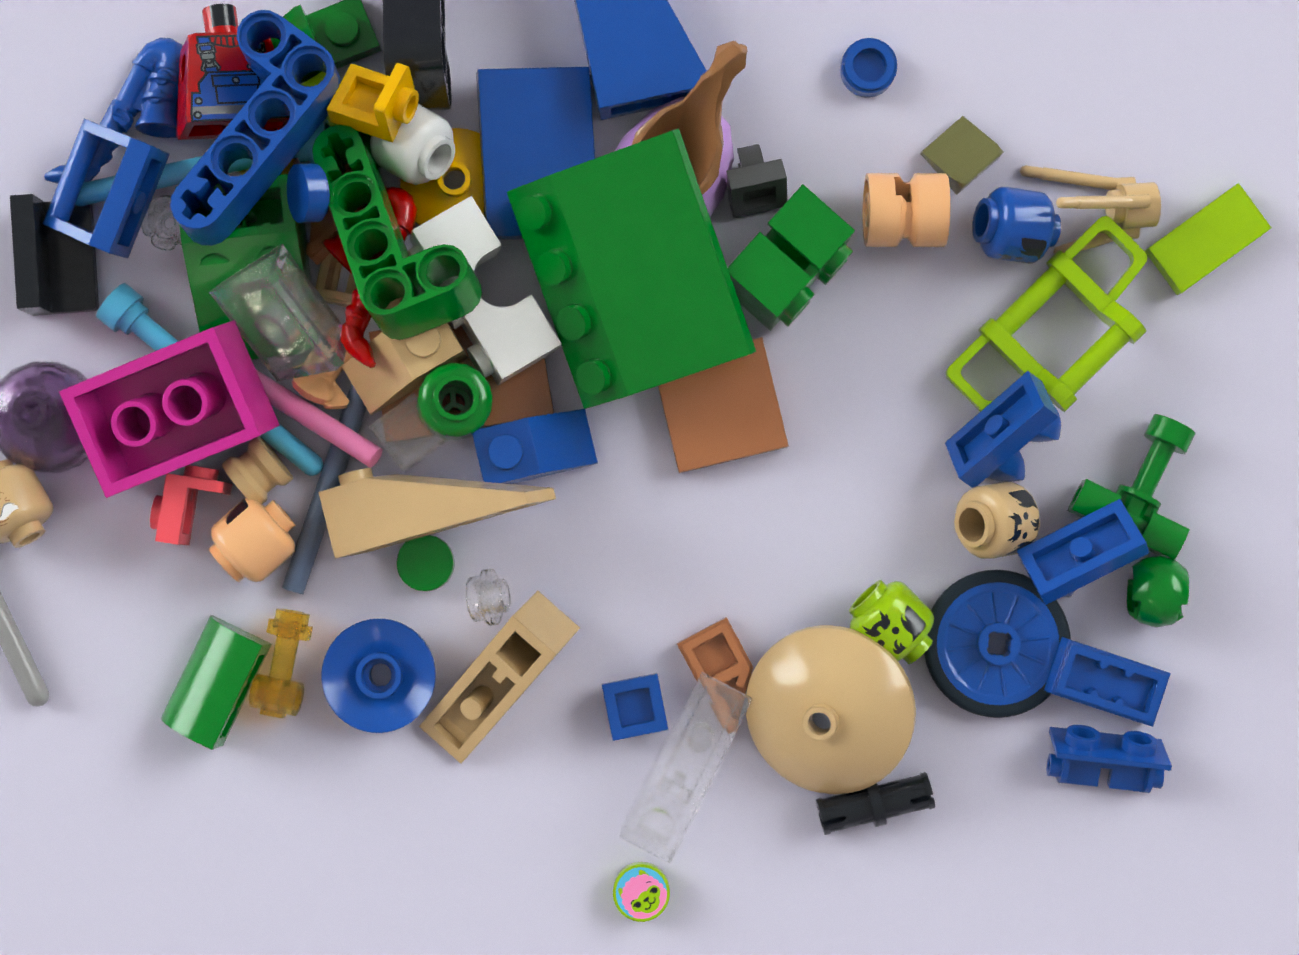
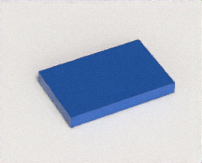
(529, 129)

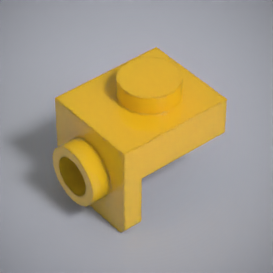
(374, 101)

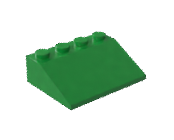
(631, 270)

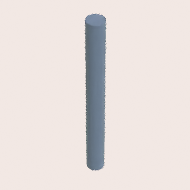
(315, 523)

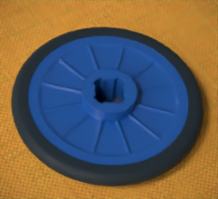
(959, 655)

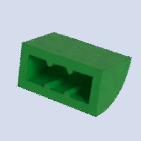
(215, 683)

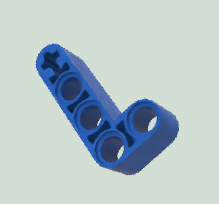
(246, 135)

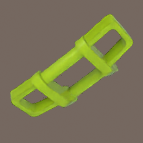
(1061, 271)

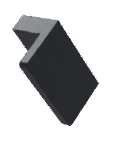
(50, 267)

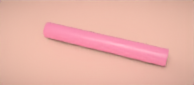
(320, 422)

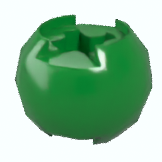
(1157, 591)

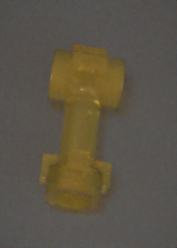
(277, 693)

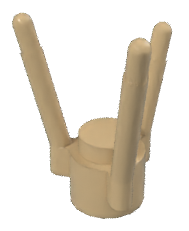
(1126, 202)

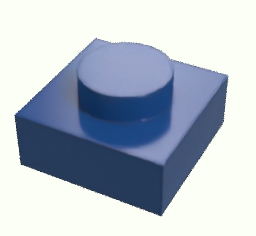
(635, 706)

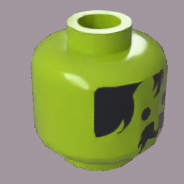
(893, 619)

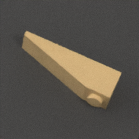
(398, 508)

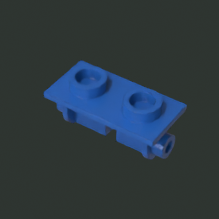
(1133, 758)

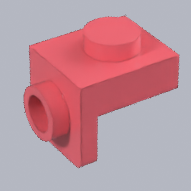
(175, 510)

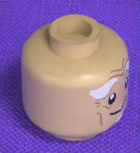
(22, 505)

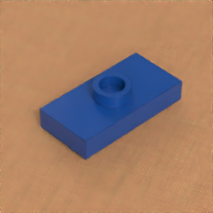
(1107, 681)

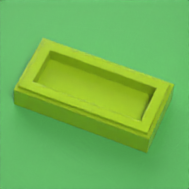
(1207, 239)

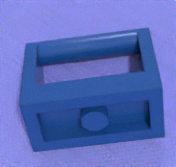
(127, 197)

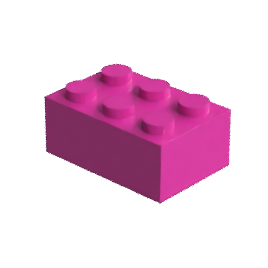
(169, 408)

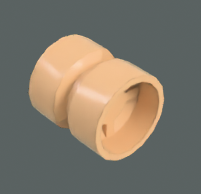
(906, 210)

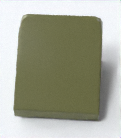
(962, 153)

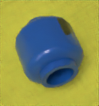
(1016, 225)

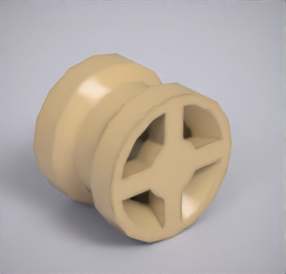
(257, 470)

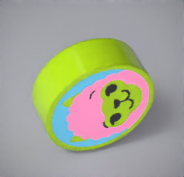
(641, 891)

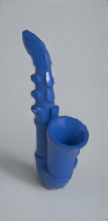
(148, 90)

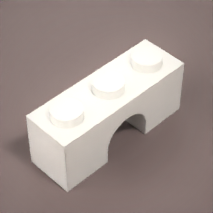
(502, 337)

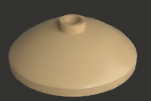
(849, 682)

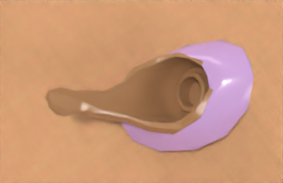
(700, 123)

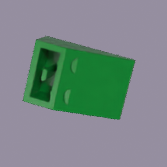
(257, 234)

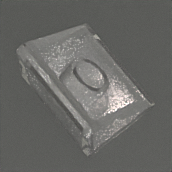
(282, 317)

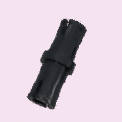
(875, 803)

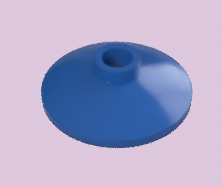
(349, 681)

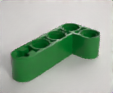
(376, 229)

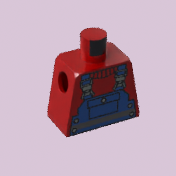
(216, 77)

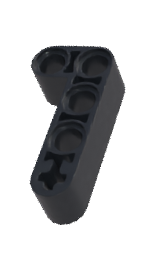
(417, 39)

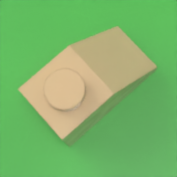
(402, 365)

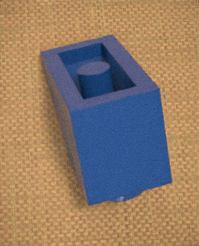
(534, 447)

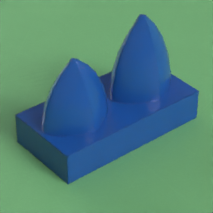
(992, 439)
(1083, 551)

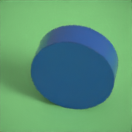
(868, 67)
(307, 193)

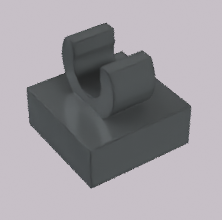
(755, 183)

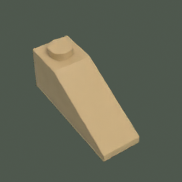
(499, 676)

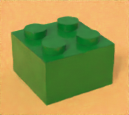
(779, 268)

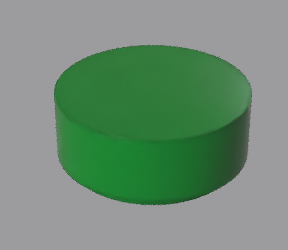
(425, 563)

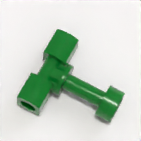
(1160, 533)

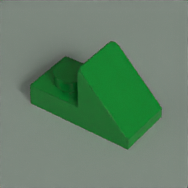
(338, 28)

